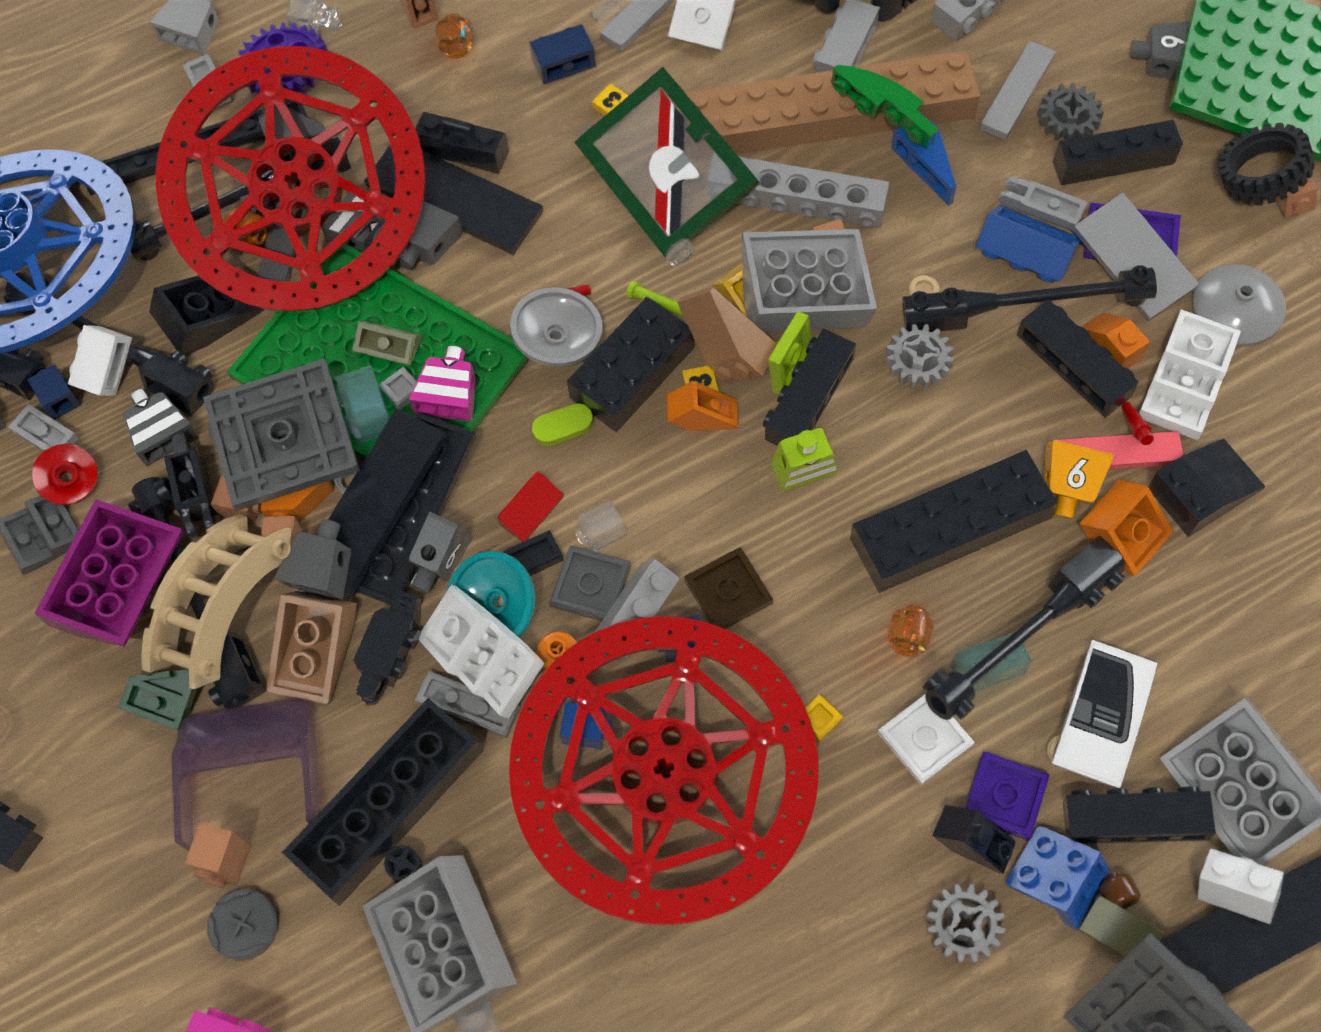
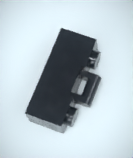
(462, 142)

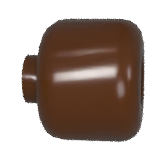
(1120, 890)

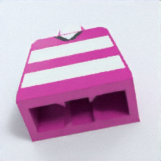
(445, 387)

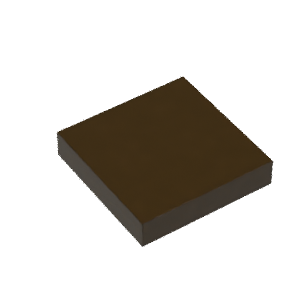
(728, 589)

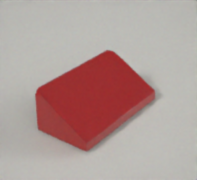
(529, 507)

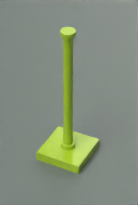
(783, 358)

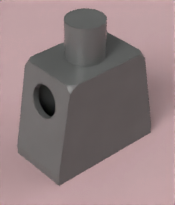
(432, 237)
(317, 562)

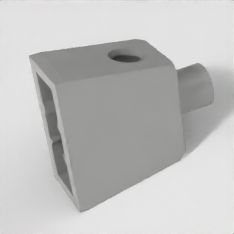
(186, 24)

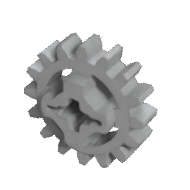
(934, 359)
(973, 936)

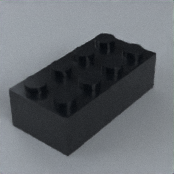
(631, 364)

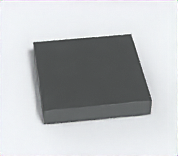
(589, 583)

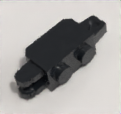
(190, 485)
(386, 646)

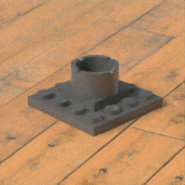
(280, 434)
(1154, 994)

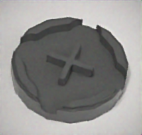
(242, 924)

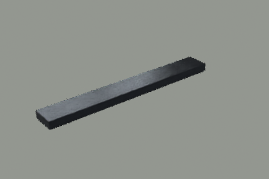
(143, 161)

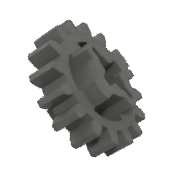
(1070, 112)

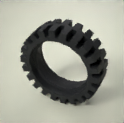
(1274, 184)

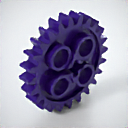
(285, 37)

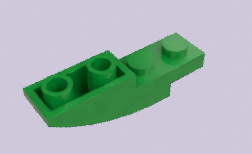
(879, 94)

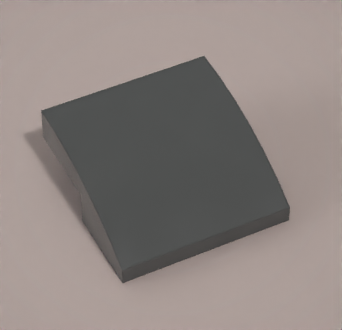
(37, 533)

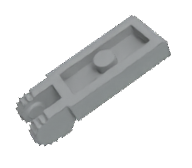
(1043, 202)

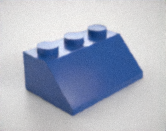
(1028, 243)

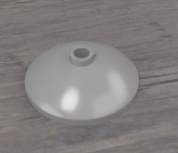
(559, 315)
(1255, 315)

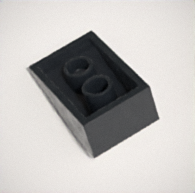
(197, 313)
(1204, 485)

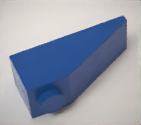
(928, 163)

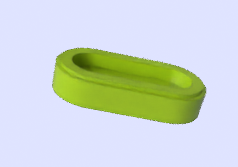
(562, 424)

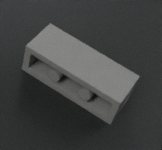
(848, 37)
(641, 595)

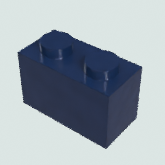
(562, 54)

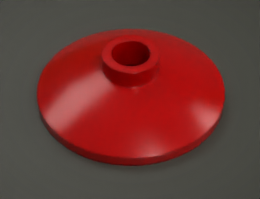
(60, 460)

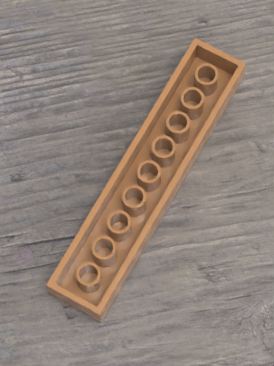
(811, 110)

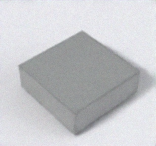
(398, 387)

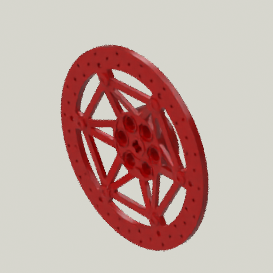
(286, 172)
(641, 865)

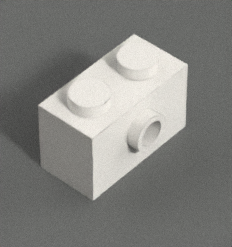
(99, 360)
(1240, 885)

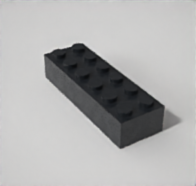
(953, 521)
(383, 801)

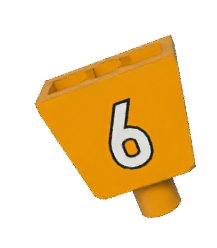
(1074, 474)

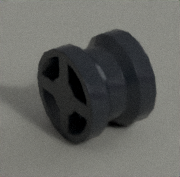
(397, 860)

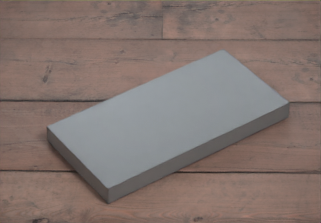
(1124, 239)

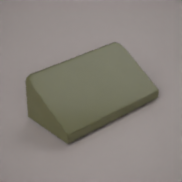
(386, 342)
(1116, 926)

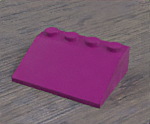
(108, 574)

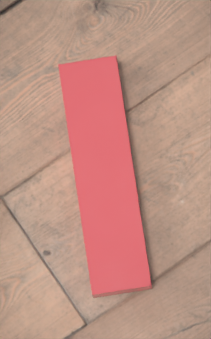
(1132, 453)

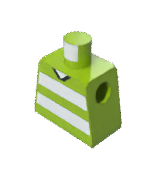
(806, 459)

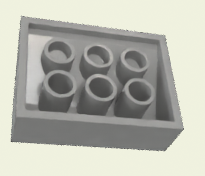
(807, 273)
(1255, 782)
(438, 943)

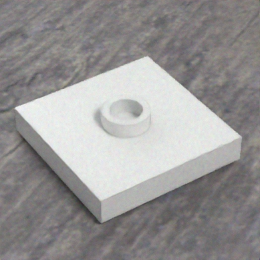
(702, 22)
(924, 740)

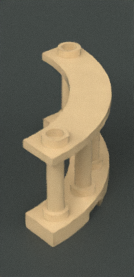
(187, 577)

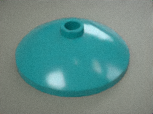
(498, 575)

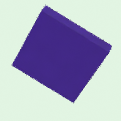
(1008, 794)

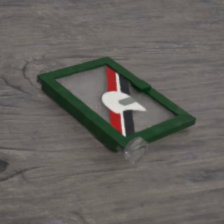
(666, 164)

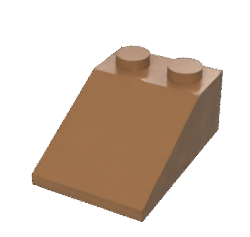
(726, 336)
(309, 645)

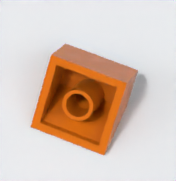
(1130, 523)

